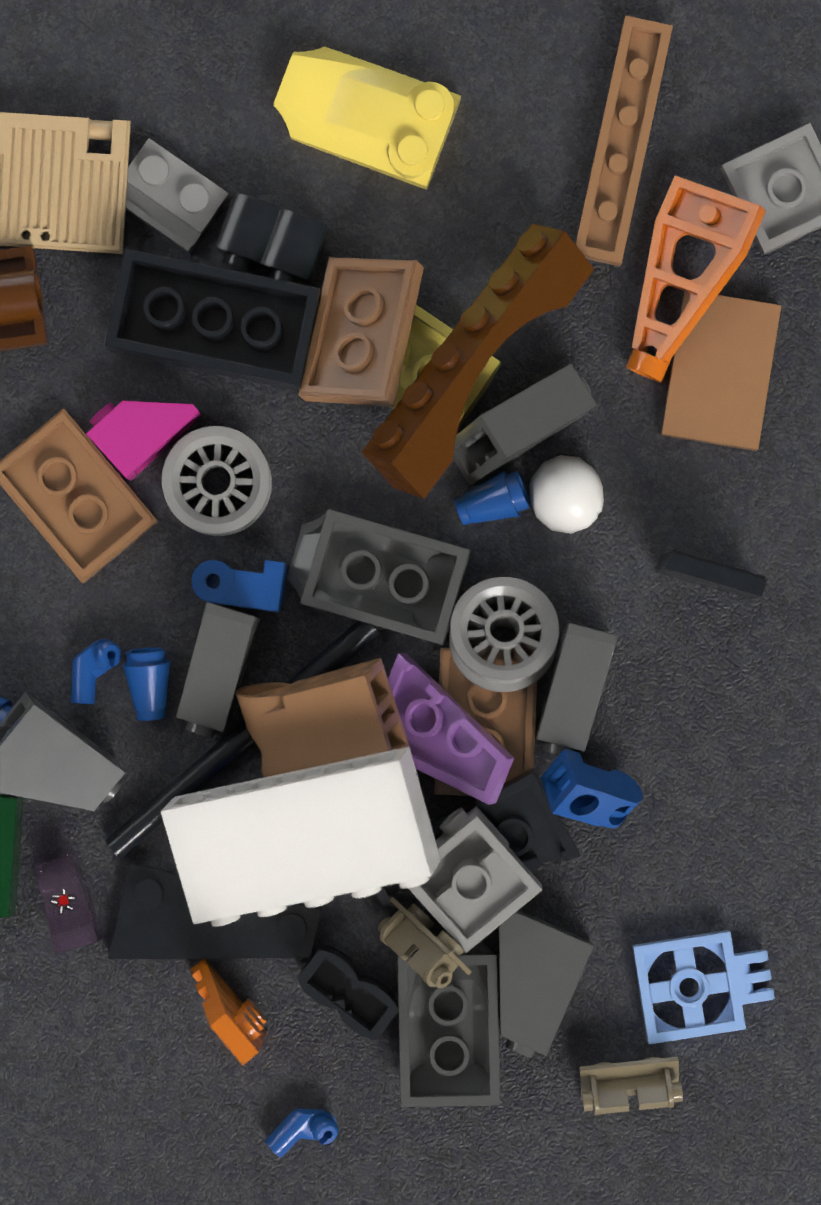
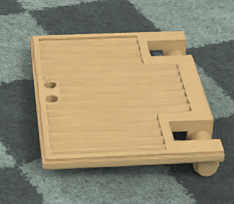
(58, 187)

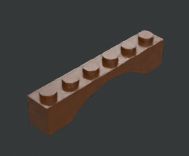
(421, 430)

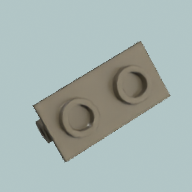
(436, 955)
(608, 1085)

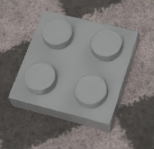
(785, 182)

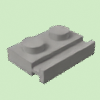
(172, 196)

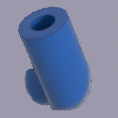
(90, 665)
(303, 1124)

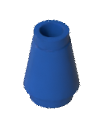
(494, 499)
(148, 680)

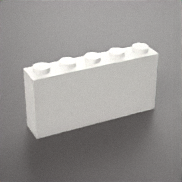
(302, 837)

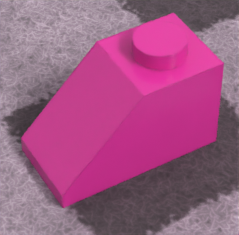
(139, 432)

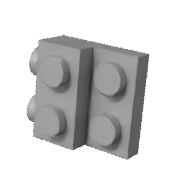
(476, 879)

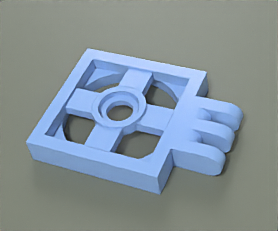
(736, 980)

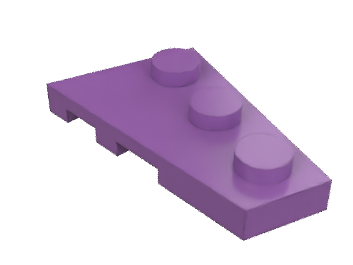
(445, 736)

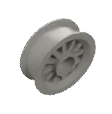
(180, 457)
(519, 595)

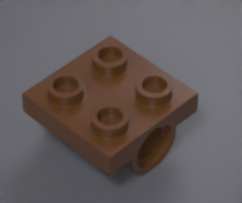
(21, 300)

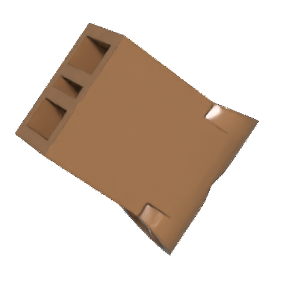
(322, 718)

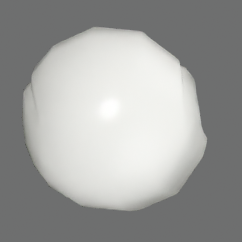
(566, 494)

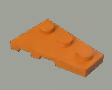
(232, 1020)

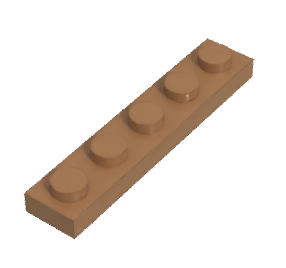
(623, 140)

